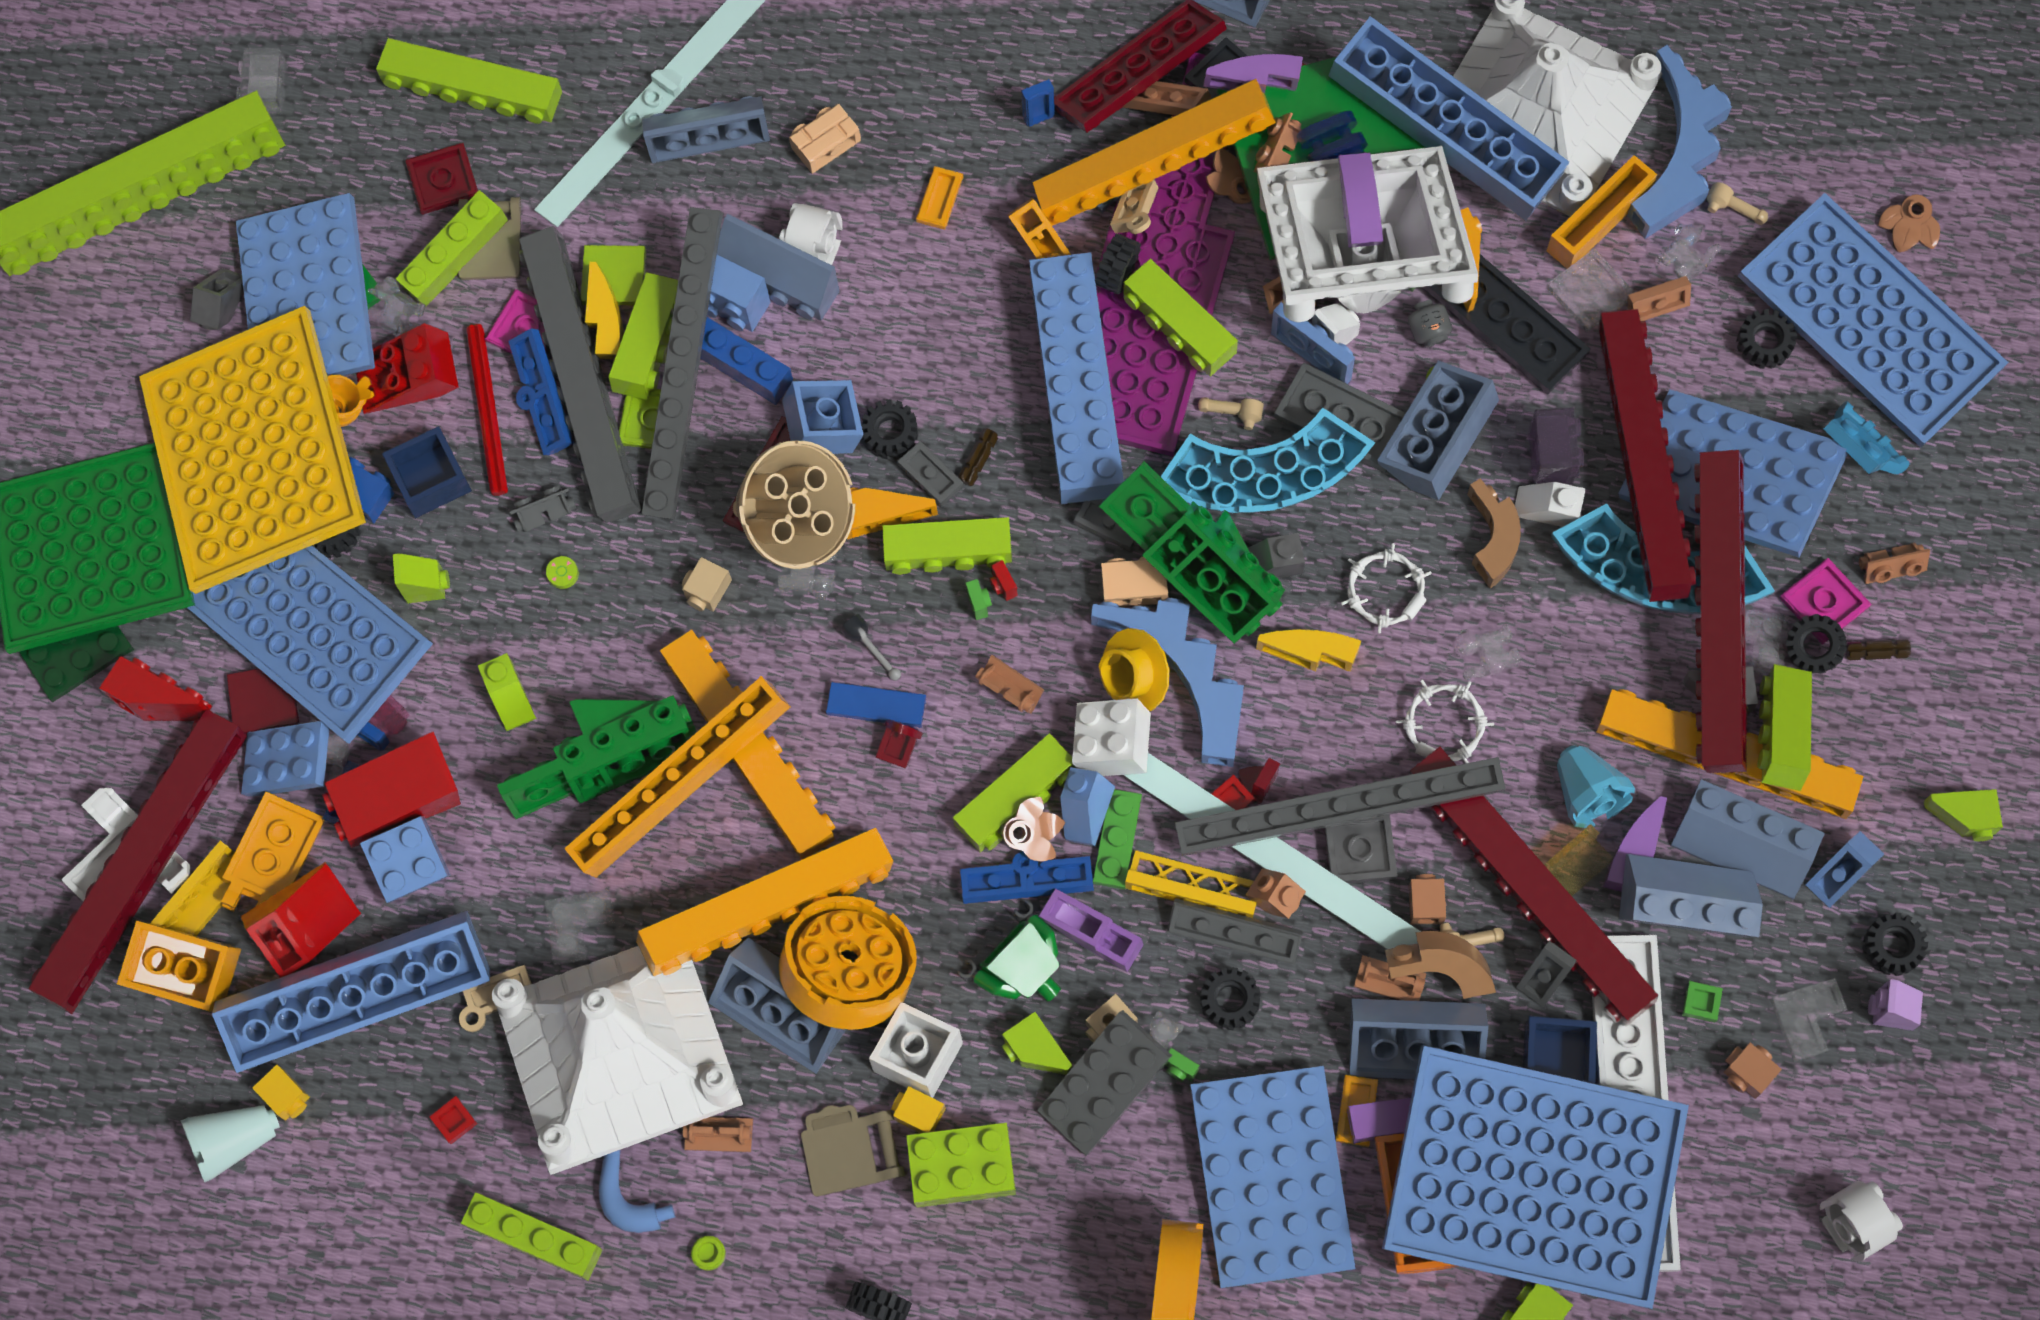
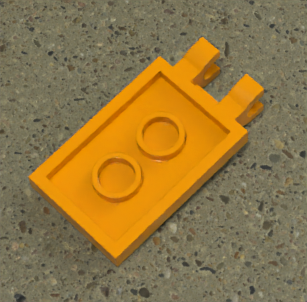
(270, 851)

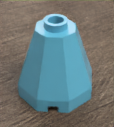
(1591, 786)

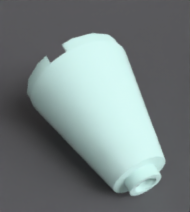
(227, 1137)

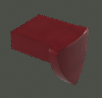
(898, 743)
(1259, 778)

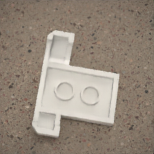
(115, 818)

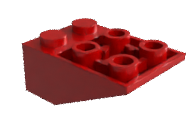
(411, 369)
(151, 695)
(300, 919)

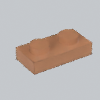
(1661, 298)

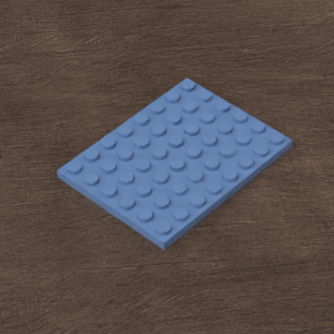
(1536, 1177)

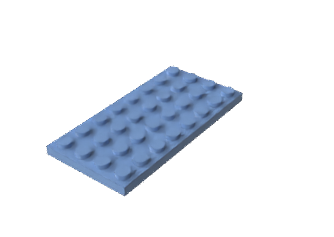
(1873, 319)
(315, 636)

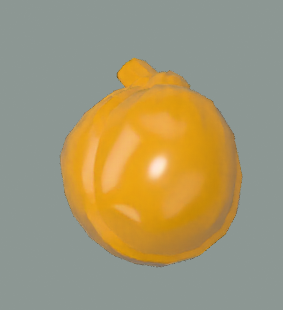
(349, 395)

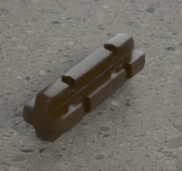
(978, 457)
(1878, 649)

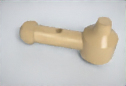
(1722, 196)
(1248, 410)
(1479, 938)

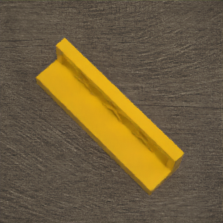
(1191, 892)
(199, 895)

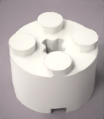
(813, 231)
(1860, 1220)

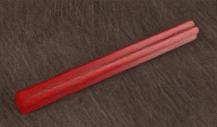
(487, 410)

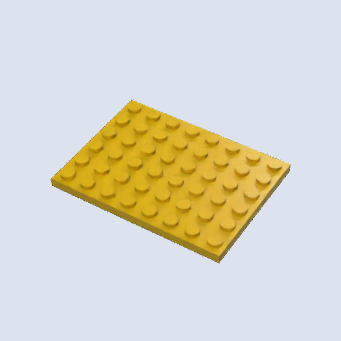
(251, 450)

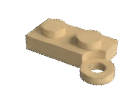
(1134, 208)
(480, 997)

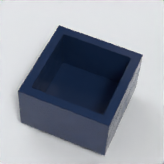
(426, 472)
(1561, 1047)

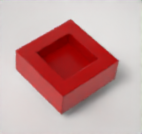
(1002, 581)
(1234, 794)
(453, 1120)

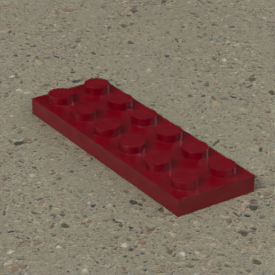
(1138, 65)

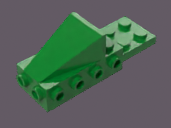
(1195, 552)
(610, 734)

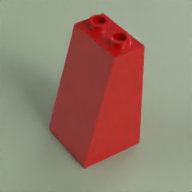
(392, 790)

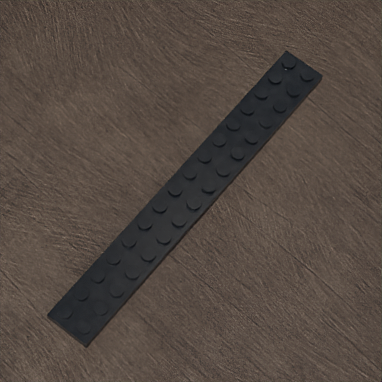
(1503, 311)

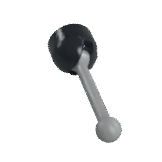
(856, 630)

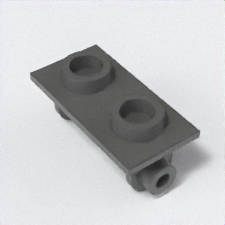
(530, 512)

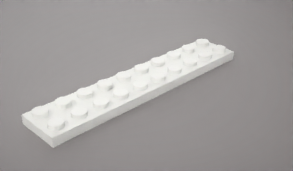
(1635, 1055)

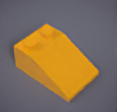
(178, 966)

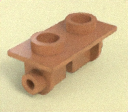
(1281, 135)
(1906, 560)
(1010, 684)
(1375, 978)
(719, 1135)

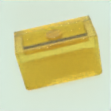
(1579, 861)

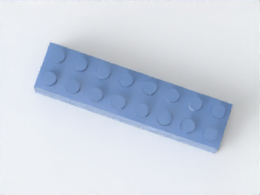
(1448, 114)
(1076, 377)
(351, 991)

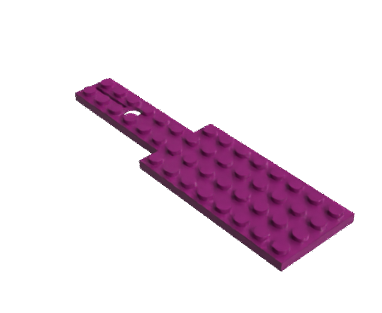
(1145, 372)

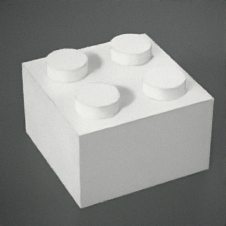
(1112, 737)
(916, 1050)

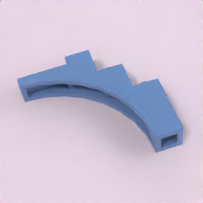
(1696, 113)
(1193, 661)

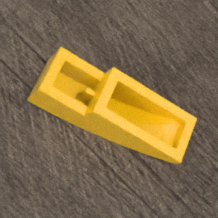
(603, 314)
(1310, 647)

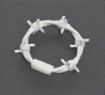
(1412, 607)
(1460, 691)

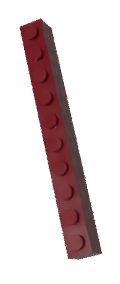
(1645, 456)
(1722, 612)
(137, 862)
(1544, 900)

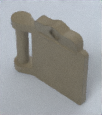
(500, 255)
(841, 1149)

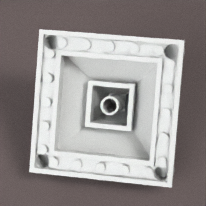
(1560, 91)
(1420, 232)
(614, 1056)

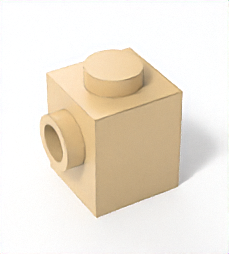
(705, 585)
(1104, 1015)

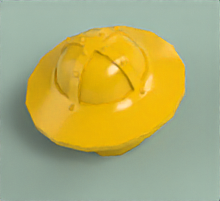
(1135, 668)

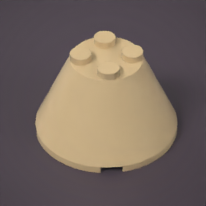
(796, 504)

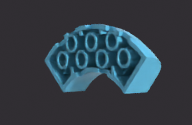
(1267, 475)
(1611, 558)

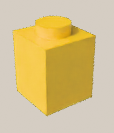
(282, 1093)
(917, 1110)

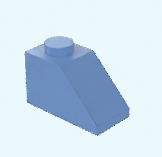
(1085, 805)
(1844, 869)

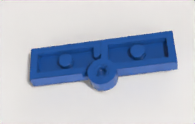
(540, 392)
(1026, 879)

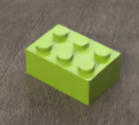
(961, 1165)

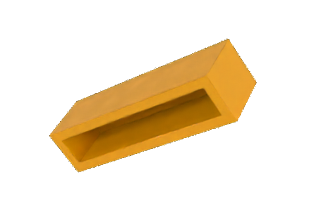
(1600, 212)

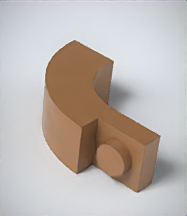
(1505, 531)
(1446, 955)

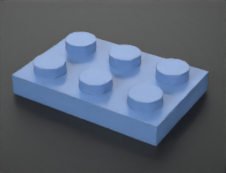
(1314, 345)
(285, 759)

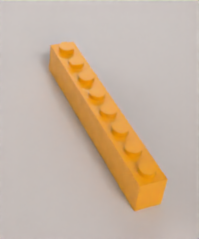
(1154, 152)
(1675, 736)
(758, 761)
(677, 777)
(763, 903)

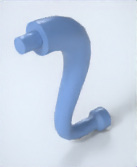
(619, 1211)

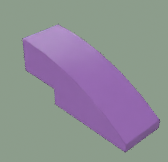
(1269, 70)
(1360, 200)
(1639, 841)
(1091, 930)
(1378, 1119)

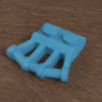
(1864, 442)

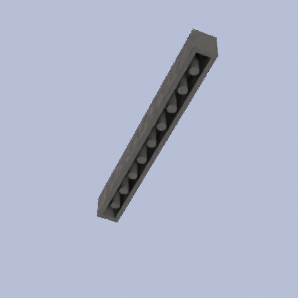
(579, 375)

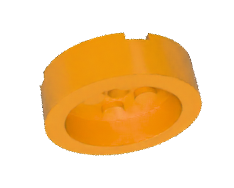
(834, 987)
(1177, 1270)

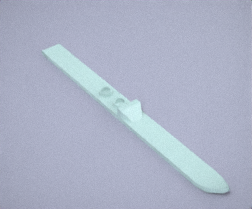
(655, 99)
(1278, 856)

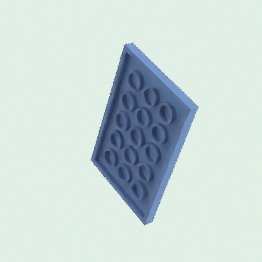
(314, 261)
(1784, 468)
(1272, 1177)

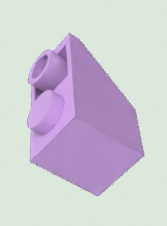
(1896, 1006)

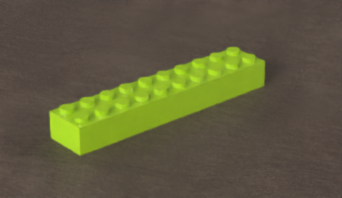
(136, 182)

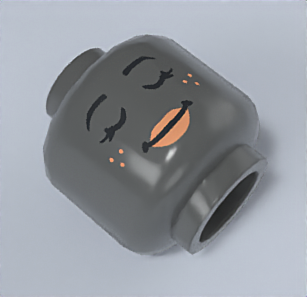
(1430, 323)

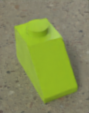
(419, 578)
(507, 692)
(1968, 812)
(1034, 1047)

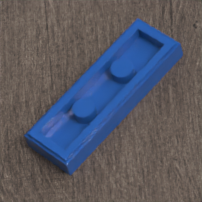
(875, 704)

